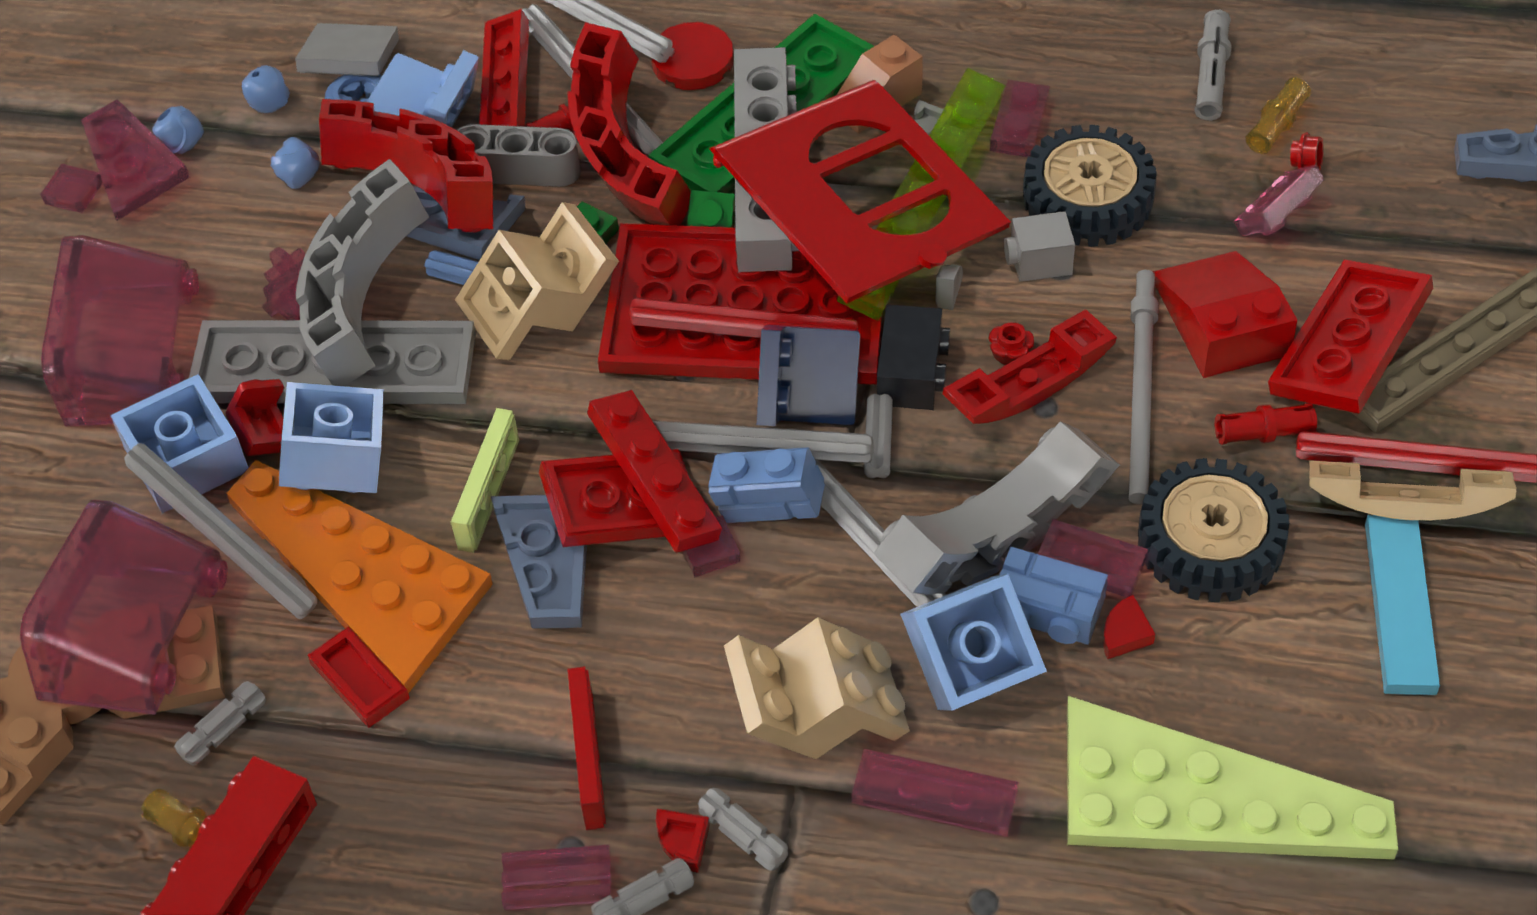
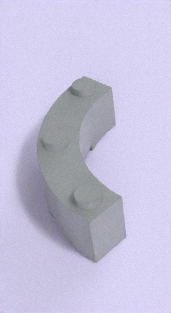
(343, 264)
(1014, 512)

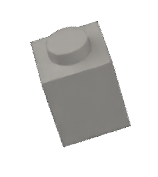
(1040, 246)

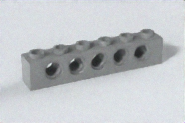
(759, 99)

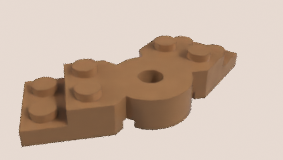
(39, 733)

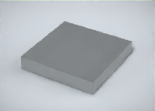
(347, 49)

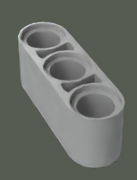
(527, 154)

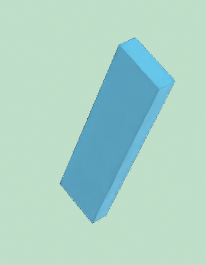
(1401, 607)

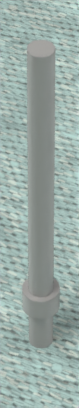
(1143, 314)

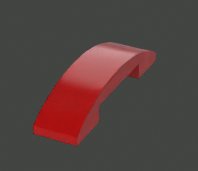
(1034, 376)

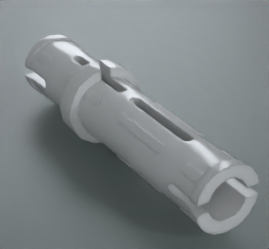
(1213, 51)

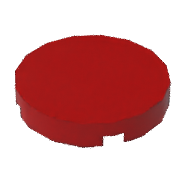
(699, 56)

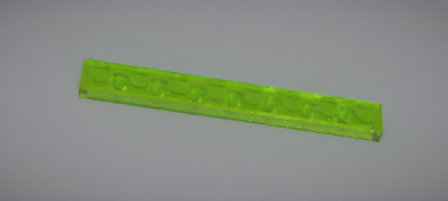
(956, 135)

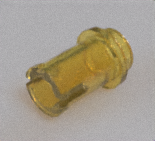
(173, 817)

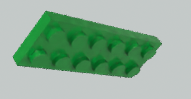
(822, 63)

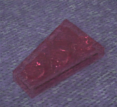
(130, 159)

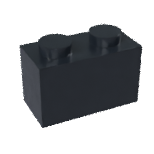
(910, 356)

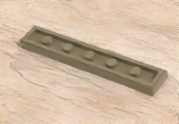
(1452, 352)

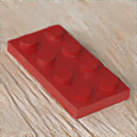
(1351, 336)

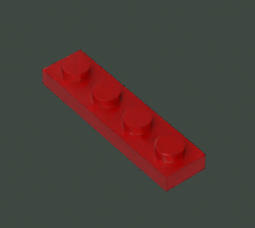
(505, 70)
(654, 471)

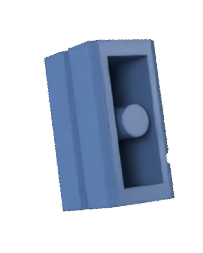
(766, 485)
(1057, 595)

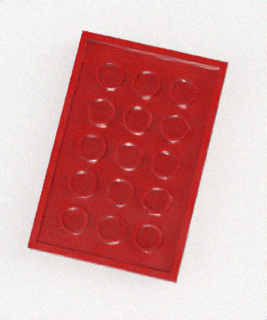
(702, 268)

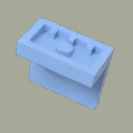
(426, 89)

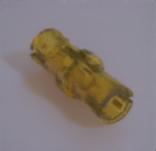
(1266, 130)

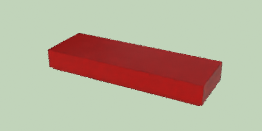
(586, 748)

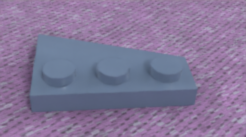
(1497, 155)
(436, 231)
(545, 571)

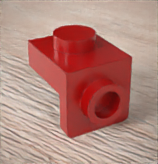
(257, 416)

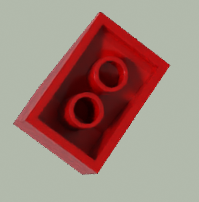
(1227, 312)

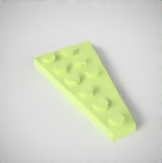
(1179, 792)

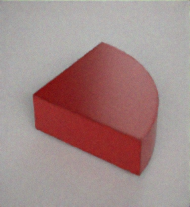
(1126, 629)
(683, 836)

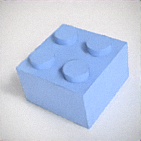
(186, 433)
(331, 438)
(973, 642)

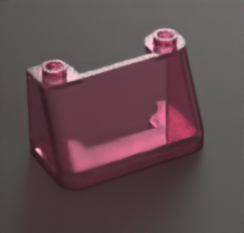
(112, 327)
(112, 608)

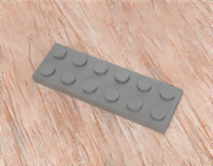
(412, 358)

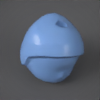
(265, 89)
(178, 129)
(295, 163)

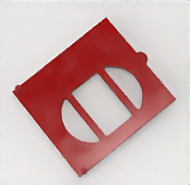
(838, 243)

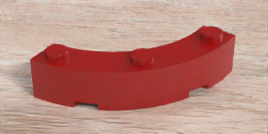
(597, 110)
(422, 149)

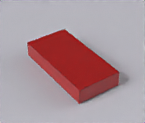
(358, 677)

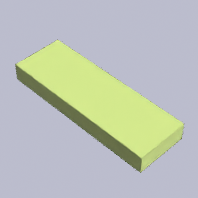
(485, 480)

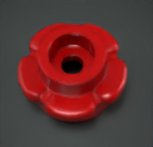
(1307, 151)
(1010, 342)

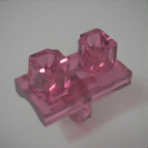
(283, 283)

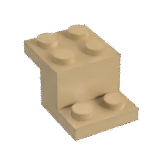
(536, 280)
(816, 688)

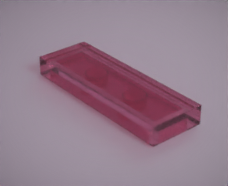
(935, 792)

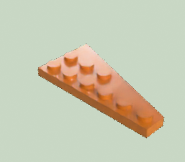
(370, 575)

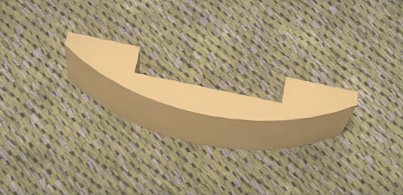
(1476, 493)

